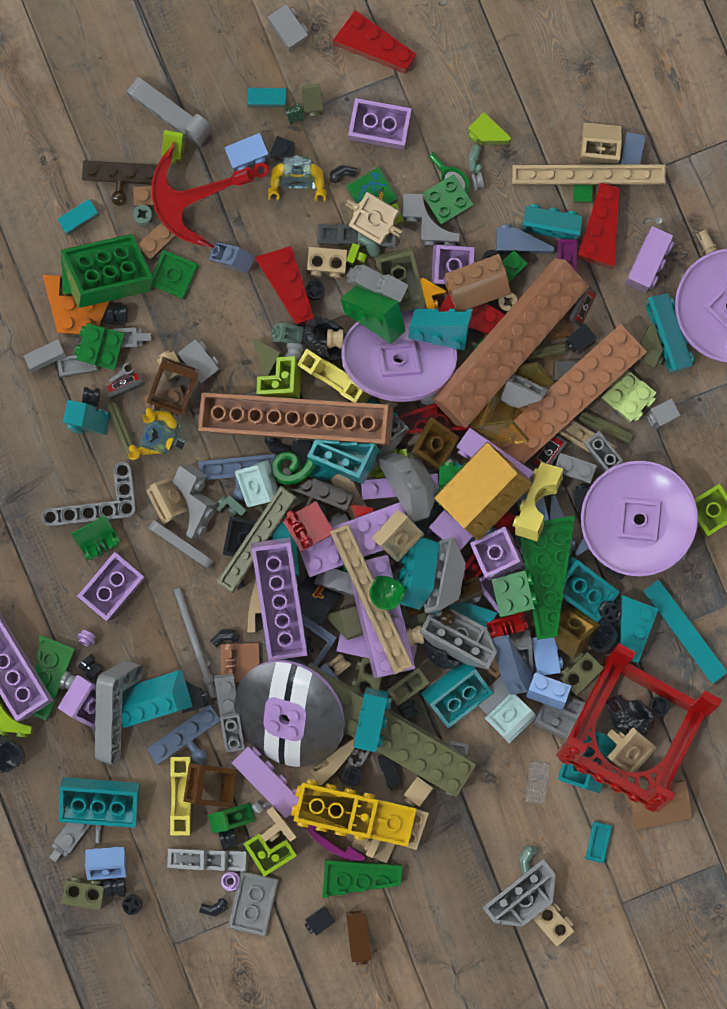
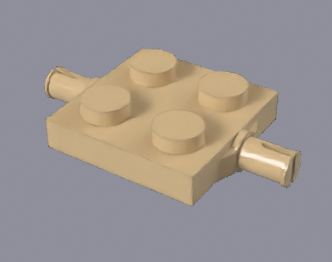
(374, 218)

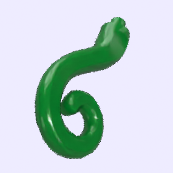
(293, 478)

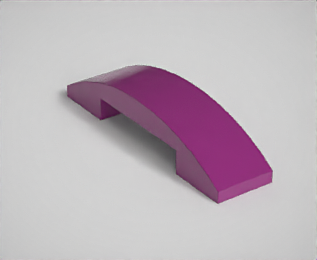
(350, 852)

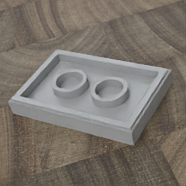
(253, 903)

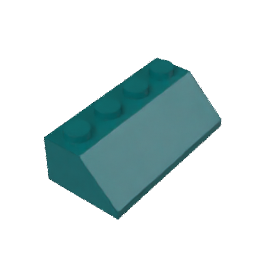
(662, 315)
(155, 698)
(98, 802)

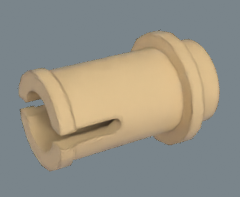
(706, 242)

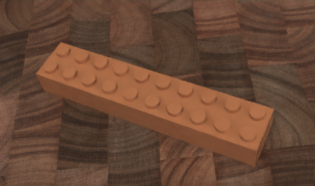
(510, 342)
(574, 392)
(295, 418)

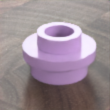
(86, 638)
(225, 881)

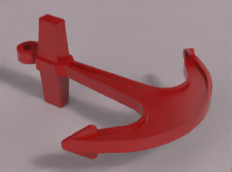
(171, 203)

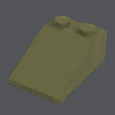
(403, 267)

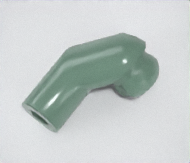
(473, 157)
(371, 246)
(525, 856)

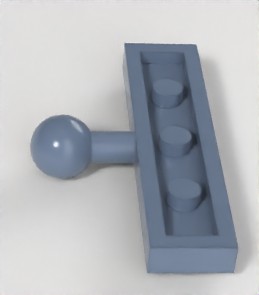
(226, 469)
(184, 735)

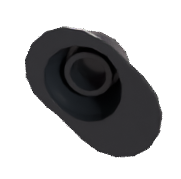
(605, 638)

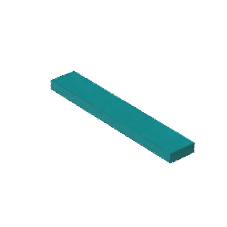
(685, 631)

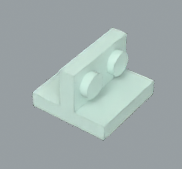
(257, 483)
(511, 717)

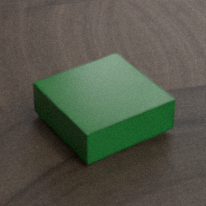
(582, 193)

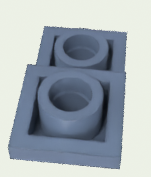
(632, 149)

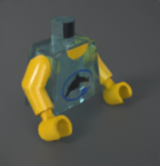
(297, 173)
(158, 434)

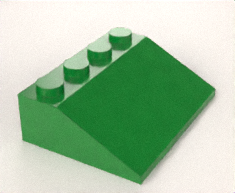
(106, 270)

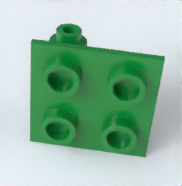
(447, 199)
(96, 537)

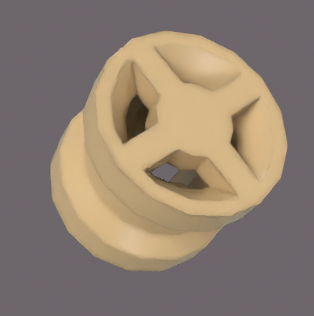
(505, 305)
(335, 338)
(414, 635)
(339, 664)

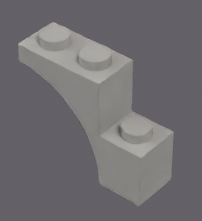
(430, 232)
(375, 282)
(201, 508)

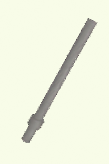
(207, 678)

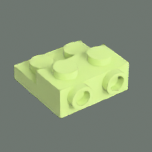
(629, 396)

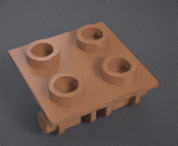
(239, 659)

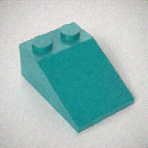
(586, 589)

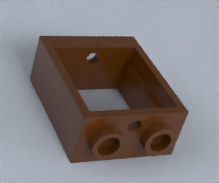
(178, 368)
(195, 784)
(358, 937)

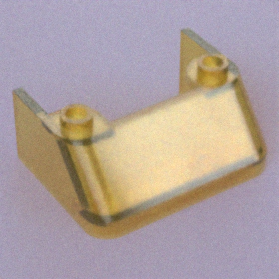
(496, 417)

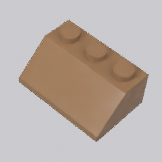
(477, 283)
(676, 810)

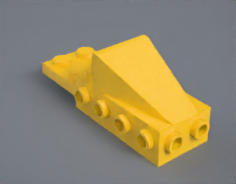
(352, 813)

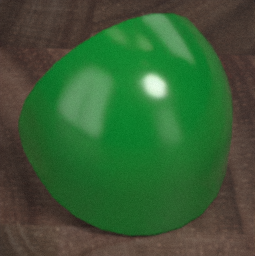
(386, 592)

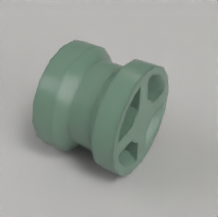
(144, 218)

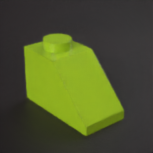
(487, 132)
(170, 137)

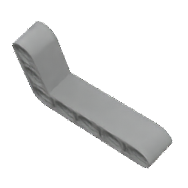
(193, 128)
(99, 507)
(109, 708)

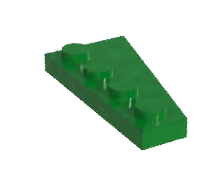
(52, 662)
(358, 876)

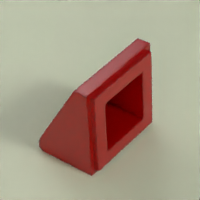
(361, 510)

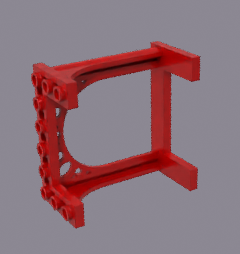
(658, 793)

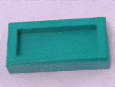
(598, 842)

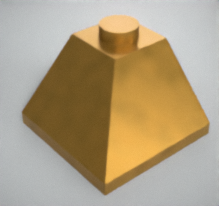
(434, 444)
(574, 631)

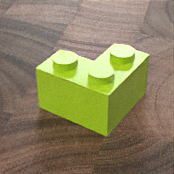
(285, 382)
(269, 858)

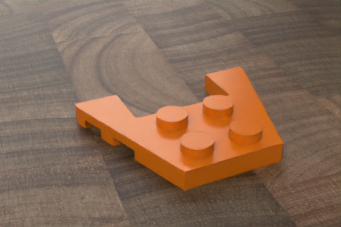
(66, 314)

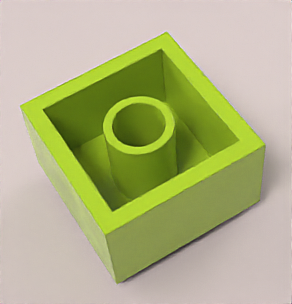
(712, 510)

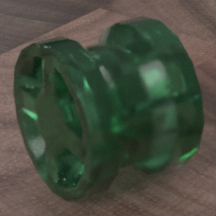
(294, 113)

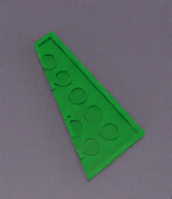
(548, 563)

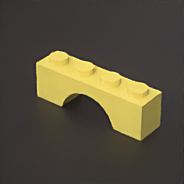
(333, 376)
(546, 482)
(180, 811)

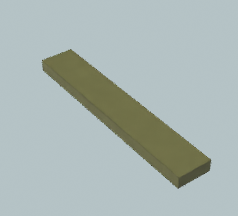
(260, 532)

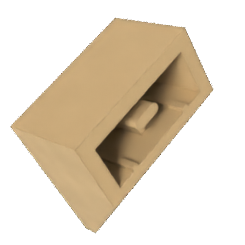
(601, 143)

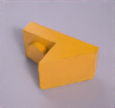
(431, 290)

